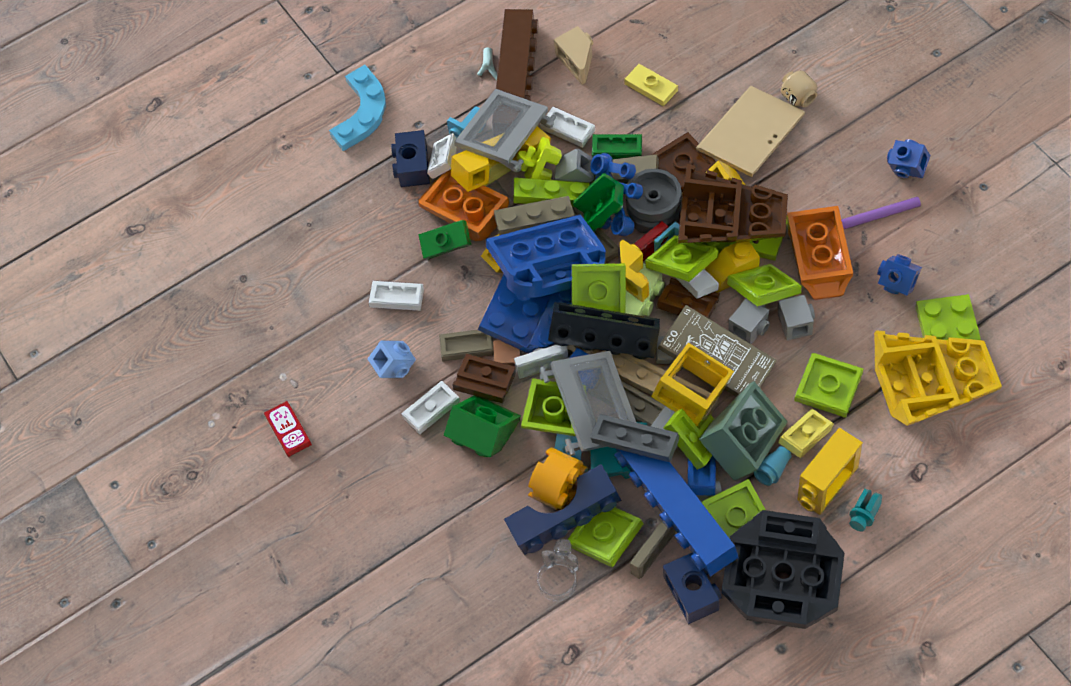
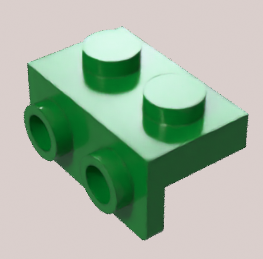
(600, 201)

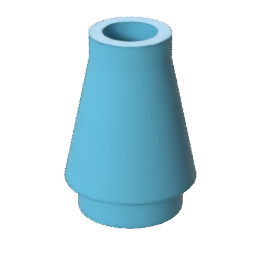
(773, 466)

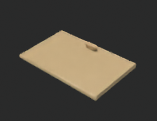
(750, 131)

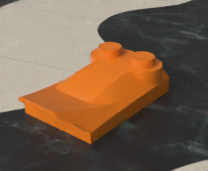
(453, 203)
(820, 251)

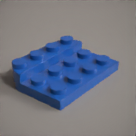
(542, 256)
(521, 322)

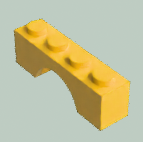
(473, 169)

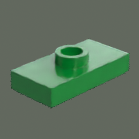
(617, 145)
(444, 239)

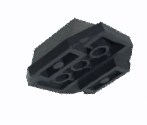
(791, 545)

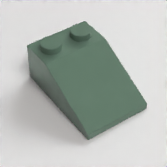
(744, 432)

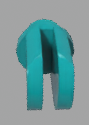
(865, 510)

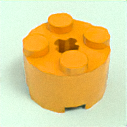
(556, 479)

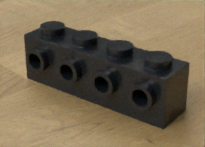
(604, 330)

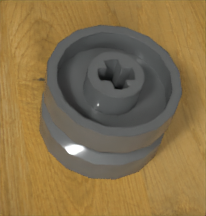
(658, 202)

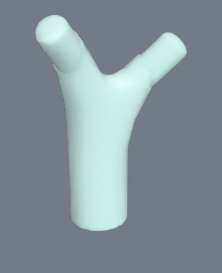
(488, 63)

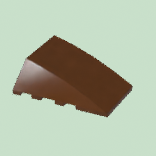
(728, 210)

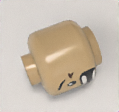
(799, 88)

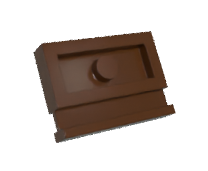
(677, 296)
(484, 378)

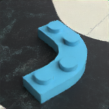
(368, 115)

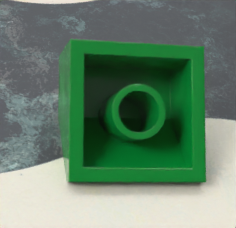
(481, 425)

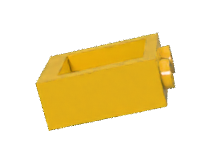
(678, 397)
(829, 471)

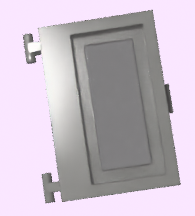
(503, 127)
(588, 389)

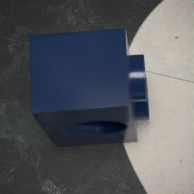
(411, 158)
(692, 603)

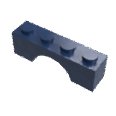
(593, 495)

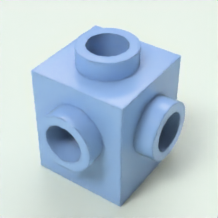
(391, 359)

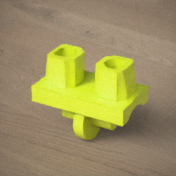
(536, 159)

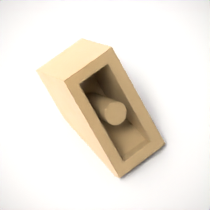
(575, 52)

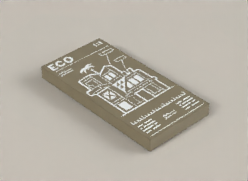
(719, 343)

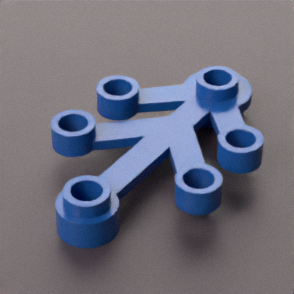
(603, 163)

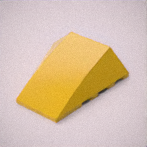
(931, 374)

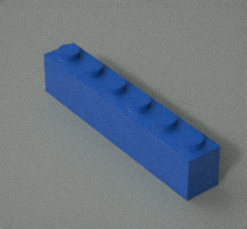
(680, 510)

